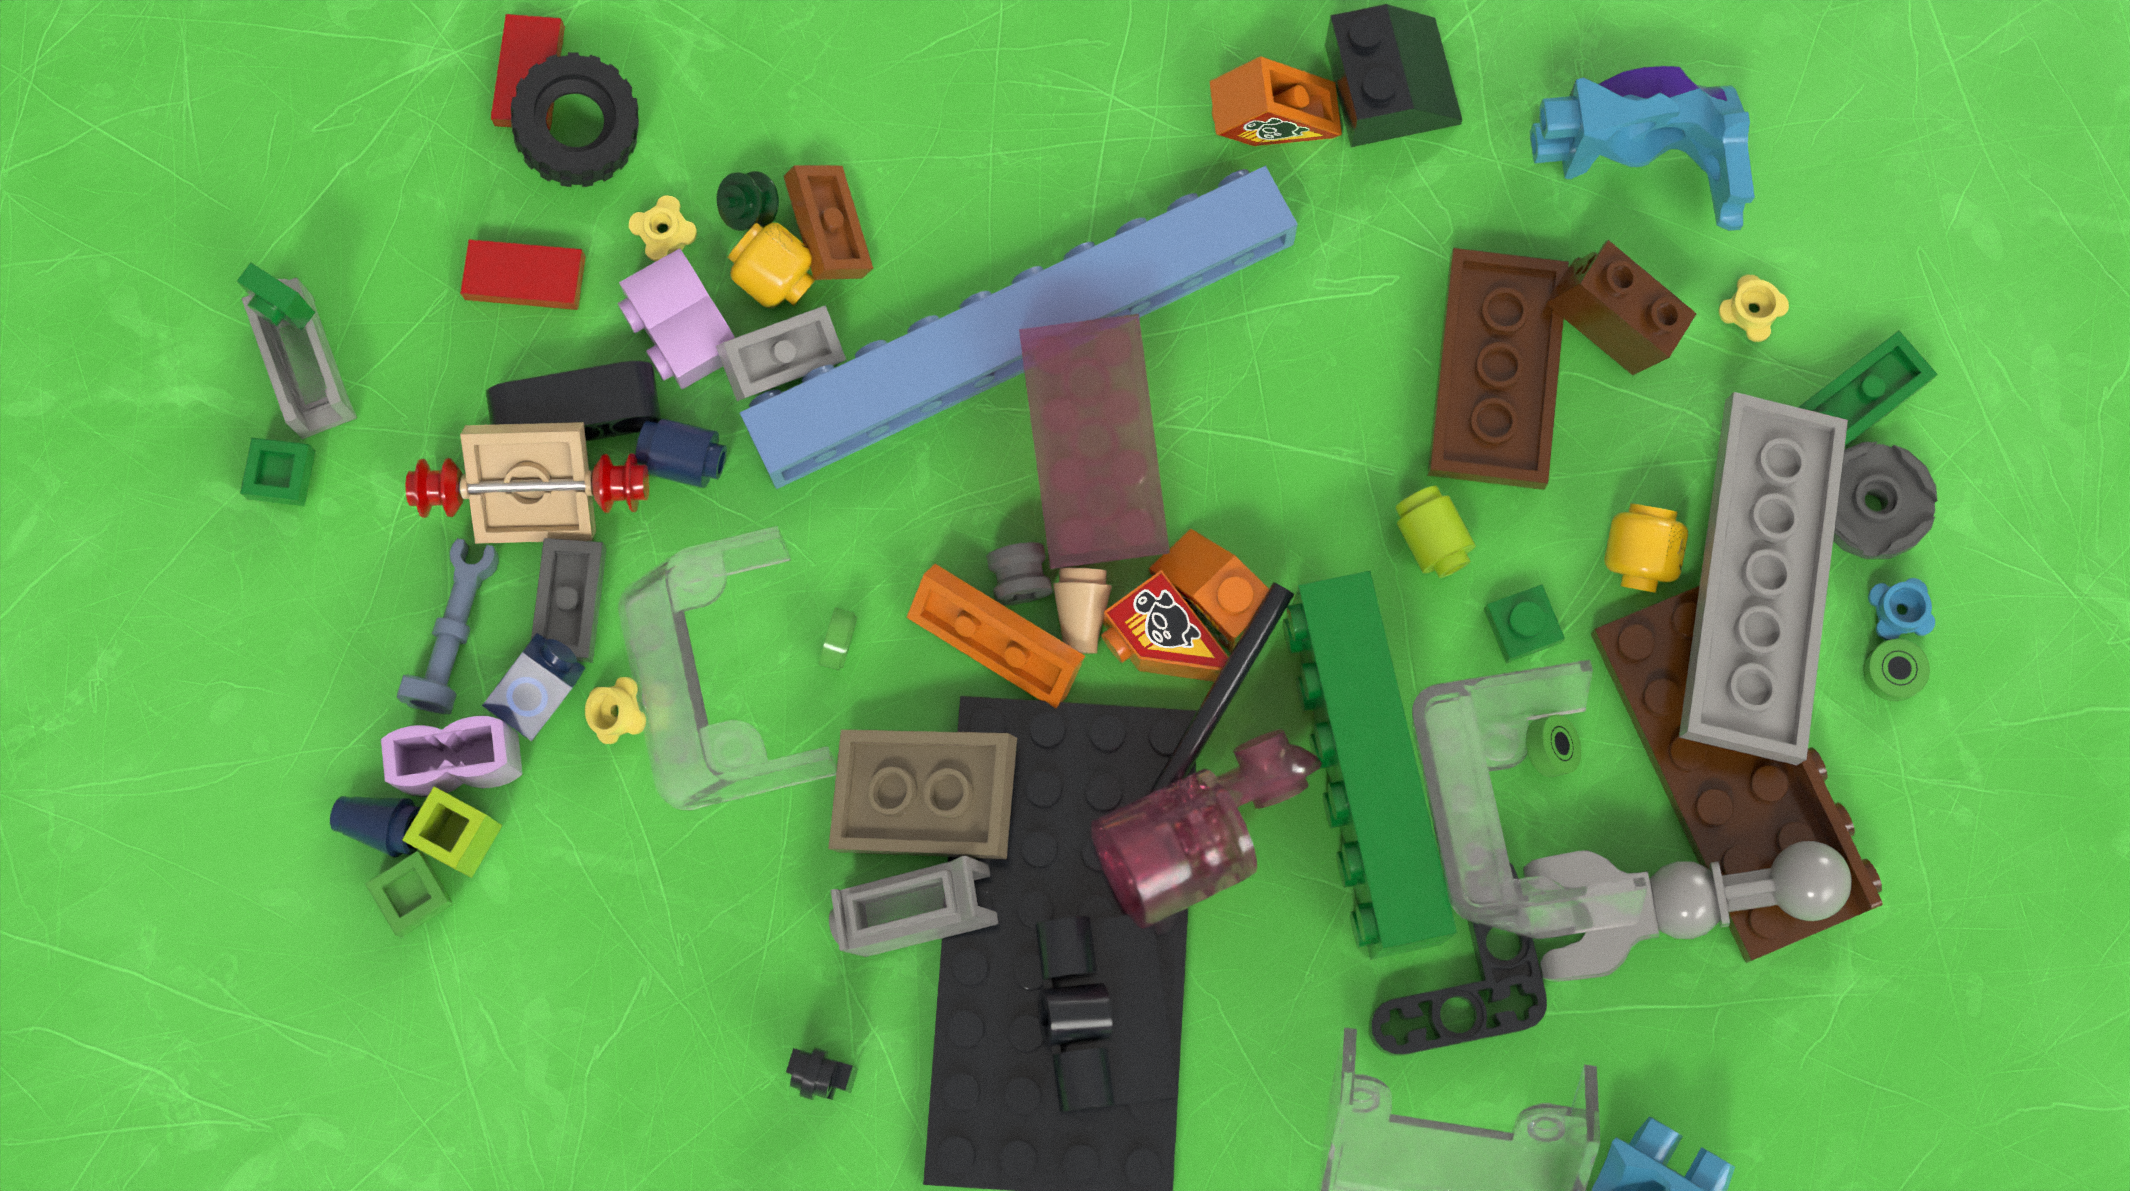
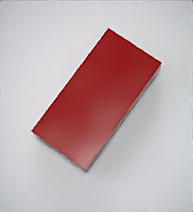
(524, 43)
(523, 274)

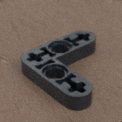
(1495, 978)

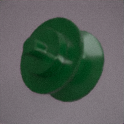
(747, 200)

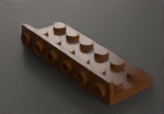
(1726, 800)

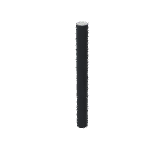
(1225, 686)

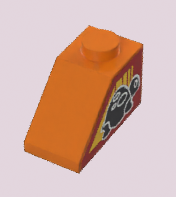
(1274, 104)
(1213, 585)
(1162, 633)

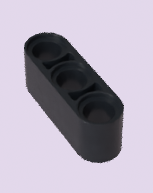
(607, 398)

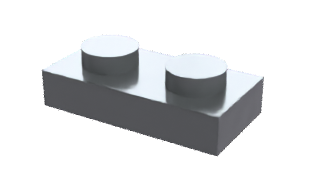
(570, 594)

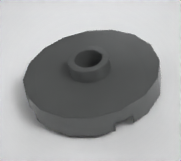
(1905, 498)

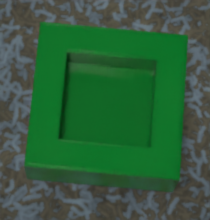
(274, 299)
(277, 471)
(1524, 623)

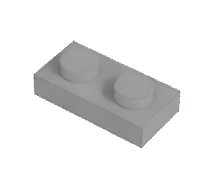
(780, 352)

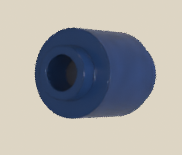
(681, 452)

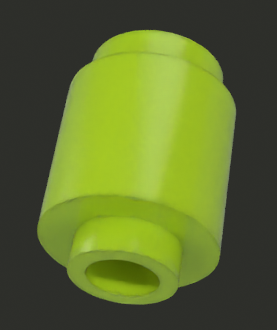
(1434, 532)

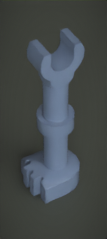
(432, 691)

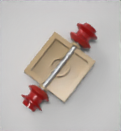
(527, 483)

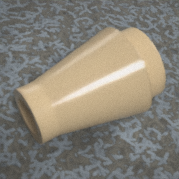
(1080, 604)

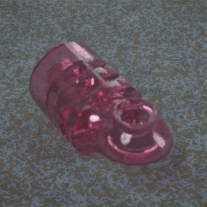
(1191, 835)

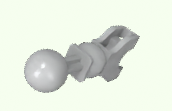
(1690, 900)

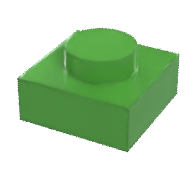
(409, 894)

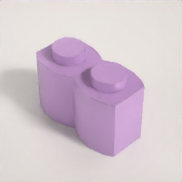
(678, 318)
(468, 752)

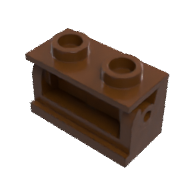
(1621, 308)

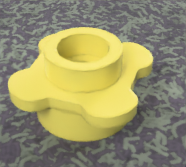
(661, 244)
(1759, 292)
(602, 711)

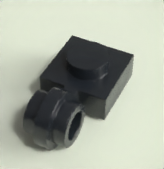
(819, 1075)

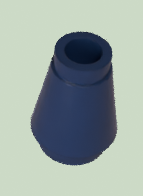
(375, 822)

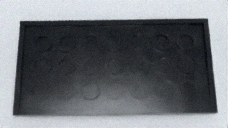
(992, 1073)

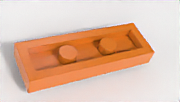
(995, 636)

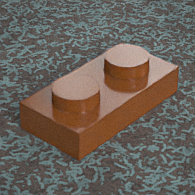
(828, 221)

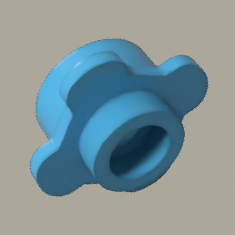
(1917, 602)

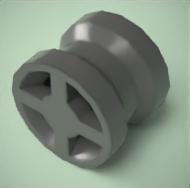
(1019, 573)

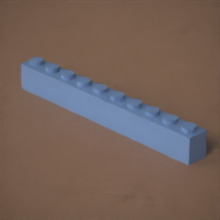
(980, 345)

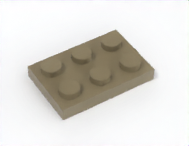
(923, 793)

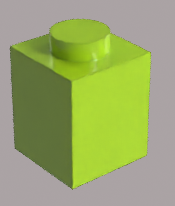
(452, 832)

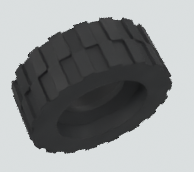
(574, 76)

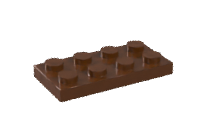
(1497, 370)

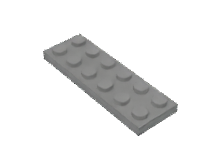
(1764, 579)

